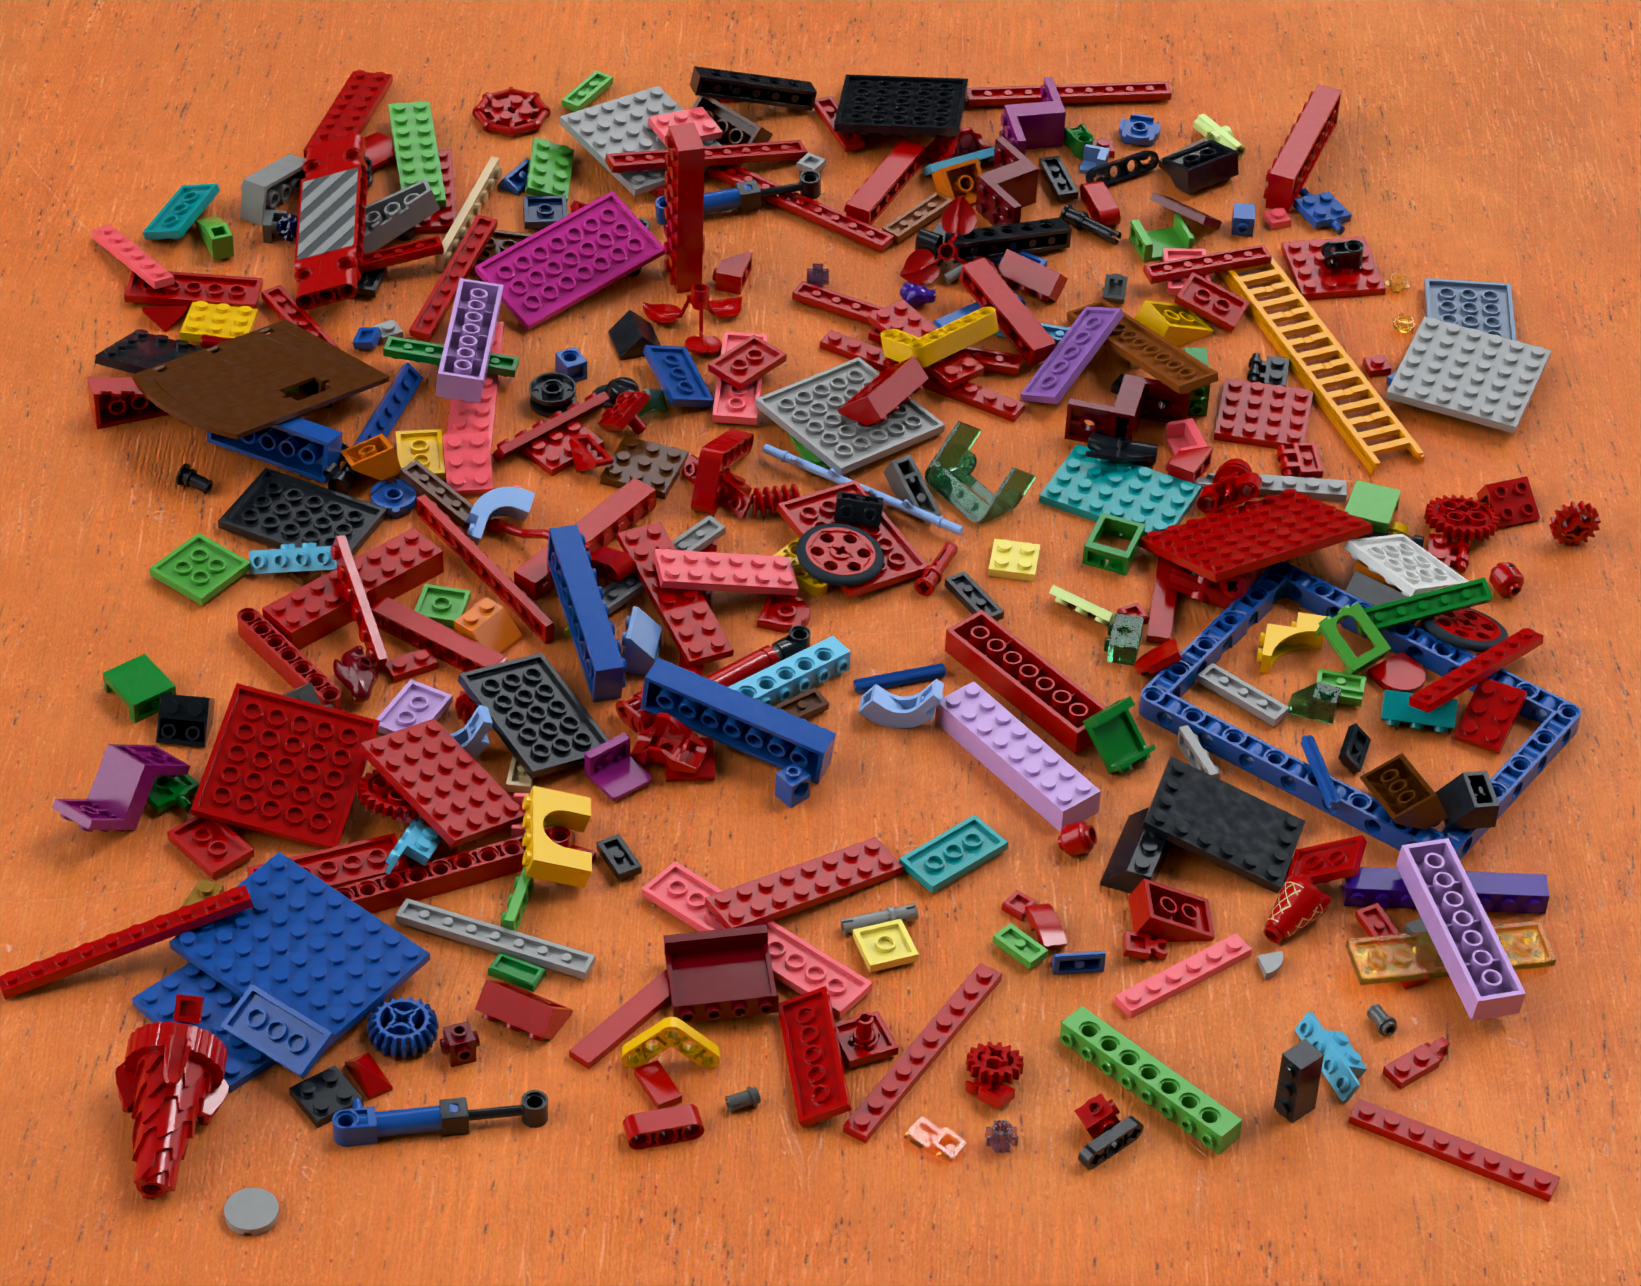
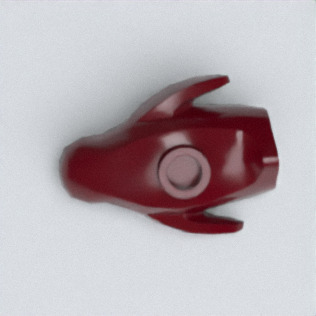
(356, 674)

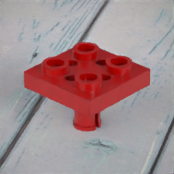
(625, 412)
(864, 1034)

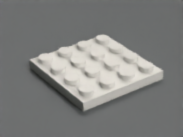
(1403, 563)

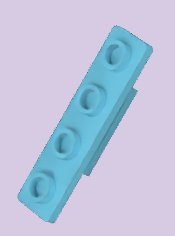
(291, 559)
(417, 843)
(1340, 1060)

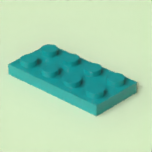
(181, 211)
(953, 853)

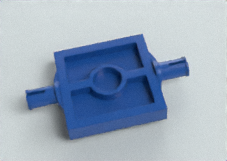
(1322, 210)

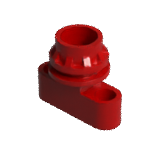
(1230, 487)

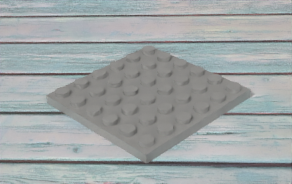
(623, 128)
(1469, 374)
(811, 416)

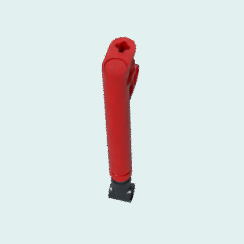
(797, 640)

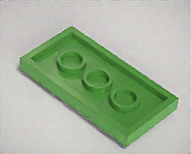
(549, 169)

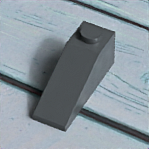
(909, 484)

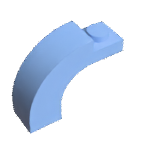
(501, 501)
(901, 711)
(474, 734)

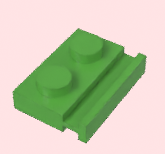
(1351, 685)

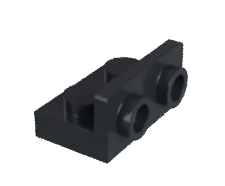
(858, 509)

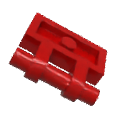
(1306, 459)
(1443, 547)

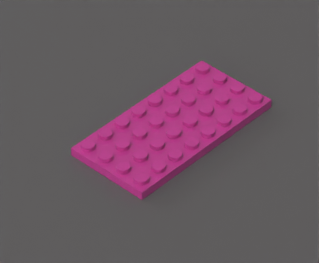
(570, 260)

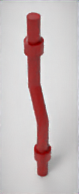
(499, 526)

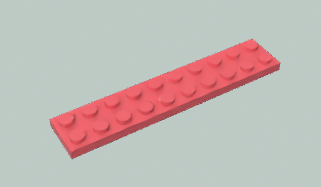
(474, 416)
(792, 959)

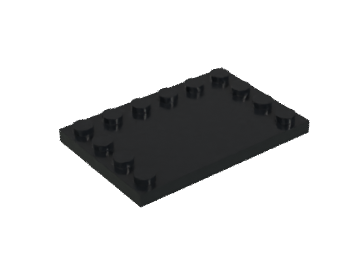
(143, 351)
(294, 511)
(534, 713)
(1223, 824)

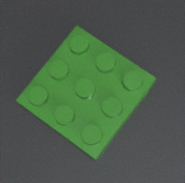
(200, 569)

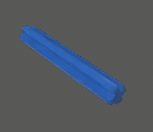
(900, 677)
(1320, 772)

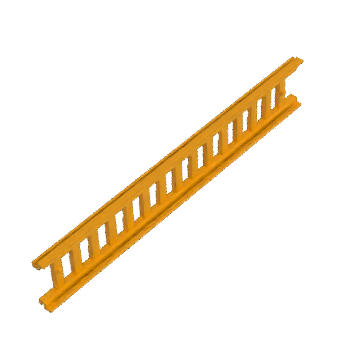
(1305, 373)

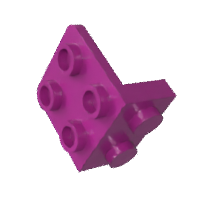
(614, 769)

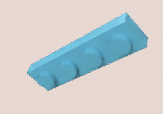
(986, 154)

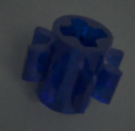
(288, 227)

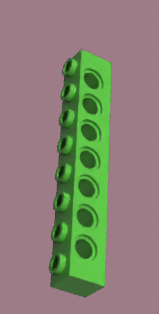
(1150, 1080)

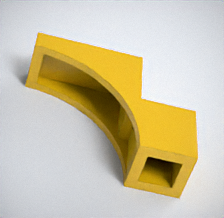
(1285, 639)

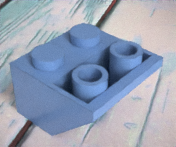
(641, 642)

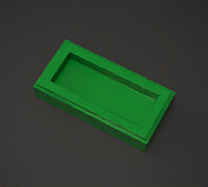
(516, 972)

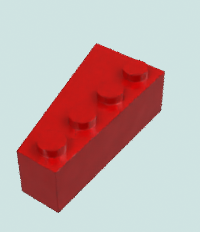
(119, 402)

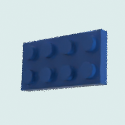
(678, 376)
(277, 1031)

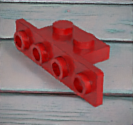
(734, 489)

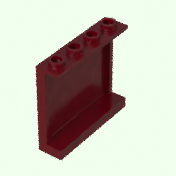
(720, 974)

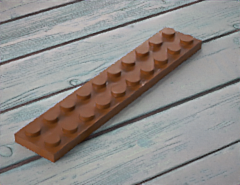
(1154, 353)

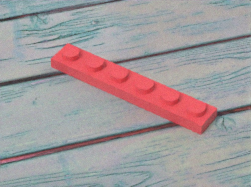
(132, 257)
(1182, 975)

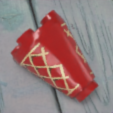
(1295, 908)

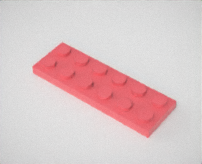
(729, 402)
(725, 572)

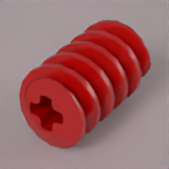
(770, 499)
(1238, 585)

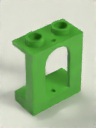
(1354, 665)

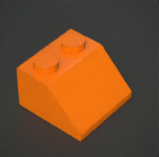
(959, 180)
(373, 458)
(489, 625)

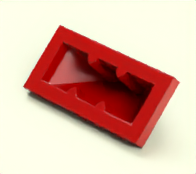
(165, 316)
(588, 453)
(368, 1076)

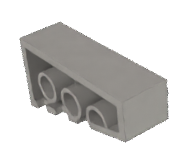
(270, 187)
(397, 214)

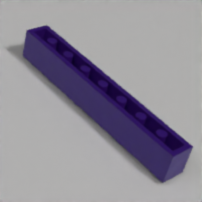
(1495, 890)

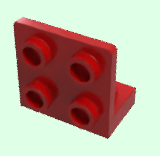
(1512, 501)

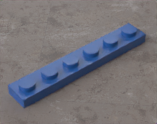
(392, 403)

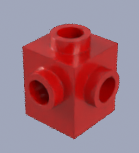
(1098, 1115)

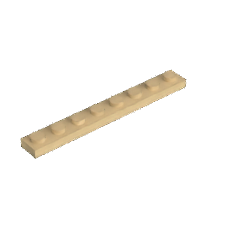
(468, 212)

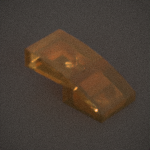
(928, 1137)

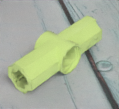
(1222, 135)

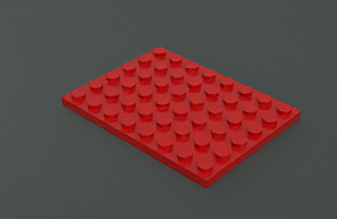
(1254, 535)

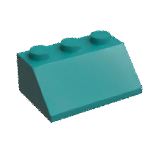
(1397, 709)

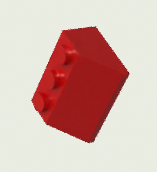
(521, 1010)

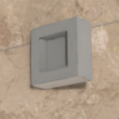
(811, 162)
(389, 328)

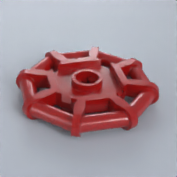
(516, 102)

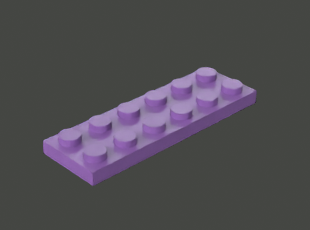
(1072, 355)

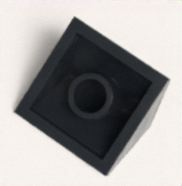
(632, 335)

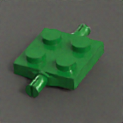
(172, 791)

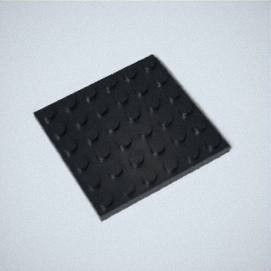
(901, 105)

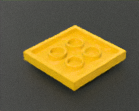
(217, 320)

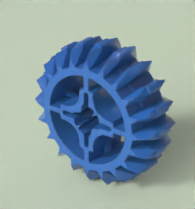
(402, 1033)

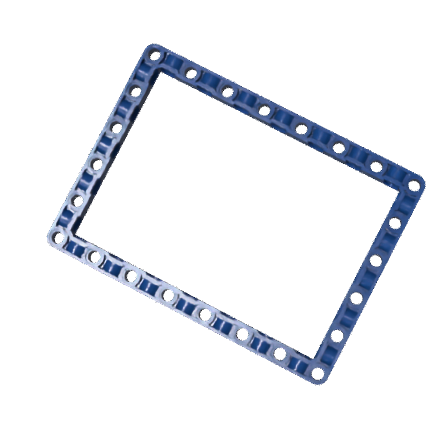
(1163, 706)

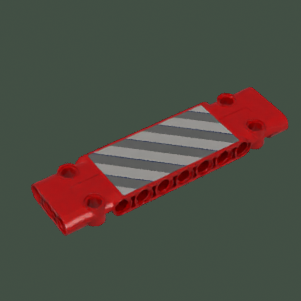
(331, 222)

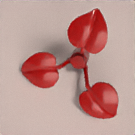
(921, 263)
(699, 300)

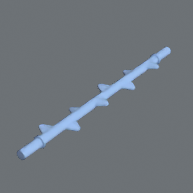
(832, 475)

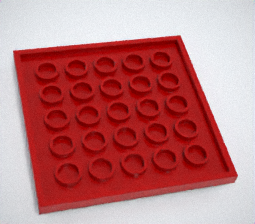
(284, 767)

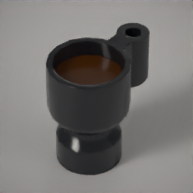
(340, 479)

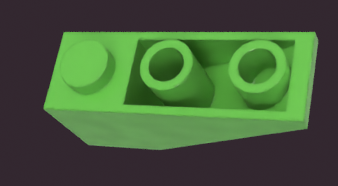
(216, 237)

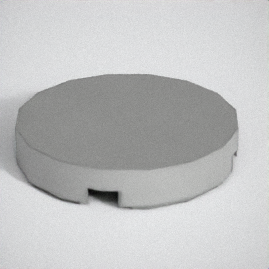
(251, 1211)

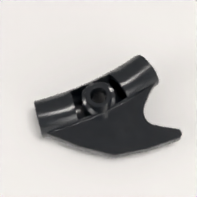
(1120, 449)

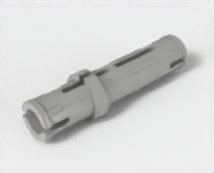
(904, 912)

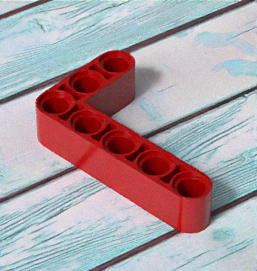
(711, 467)

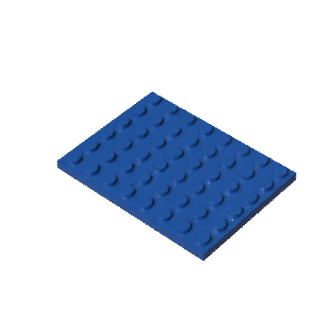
(304, 948)

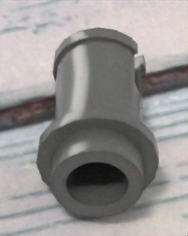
(1385, 1024)
(743, 1099)

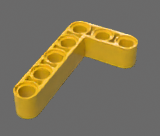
(942, 341)

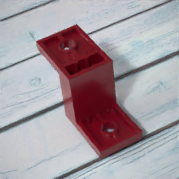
(1007, 186)
(1136, 400)

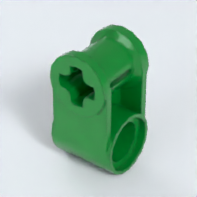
(1076, 139)

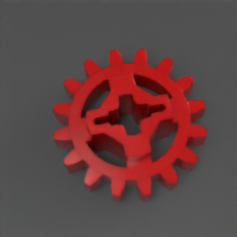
(1574, 523)
(994, 1063)

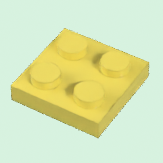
(1014, 560)
(885, 945)

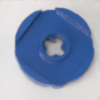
(1146, 136)
(384, 495)

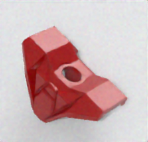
(947, 148)
(687, 746)

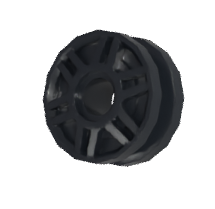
(552, 393)

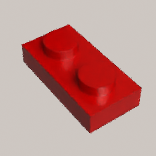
(411, 665)

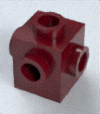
(459, 1044)

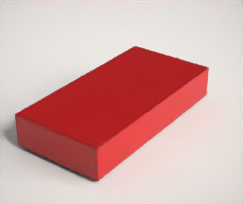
(658, 1085)

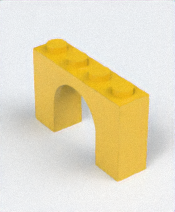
(543, 856)

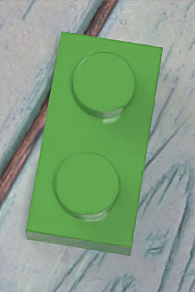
(1020, 946)

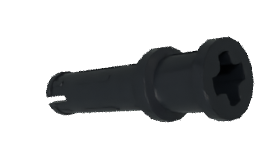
(1082, 221)

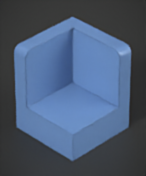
(1093, 157)

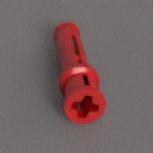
(933, 573)

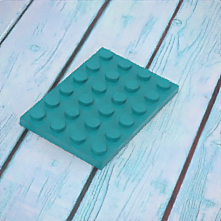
(1119, 489)

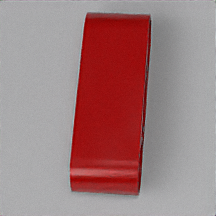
(1100, 203)
(612, 564)
(663, 1126)

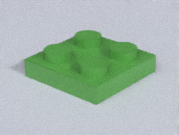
(443, 603)

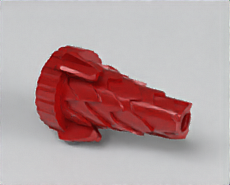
(168, 1084)

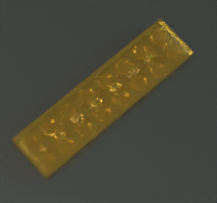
(1416, 957)

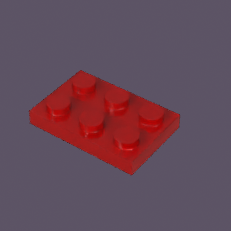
(1211, 302)
(747, 362)
(553, 450)
(1490, 715)
(210, 845)
(1329, 860)

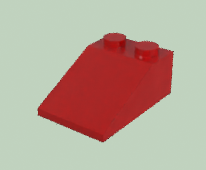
(1170, 913)

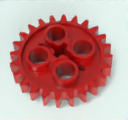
(1462, 518)
(383, 798)

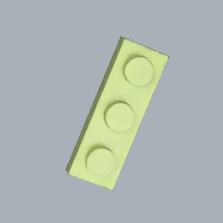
(1082, 605)

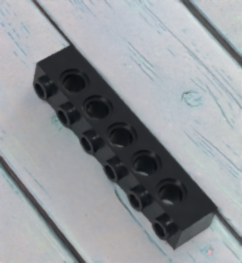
(753, 88)
(1017, 237)

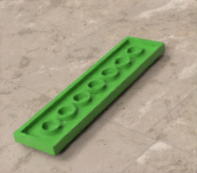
(416, 146)

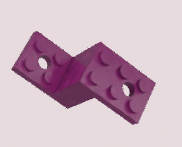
(1035, 123)
(120, 788)

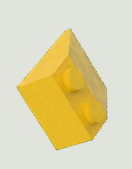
(1173, 322)

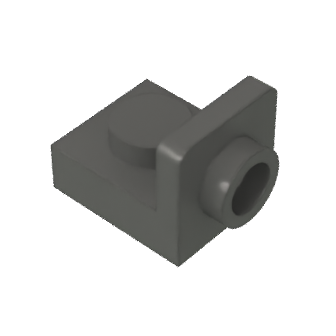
(270, 224)
(1115, 288)

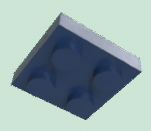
(543, 210)

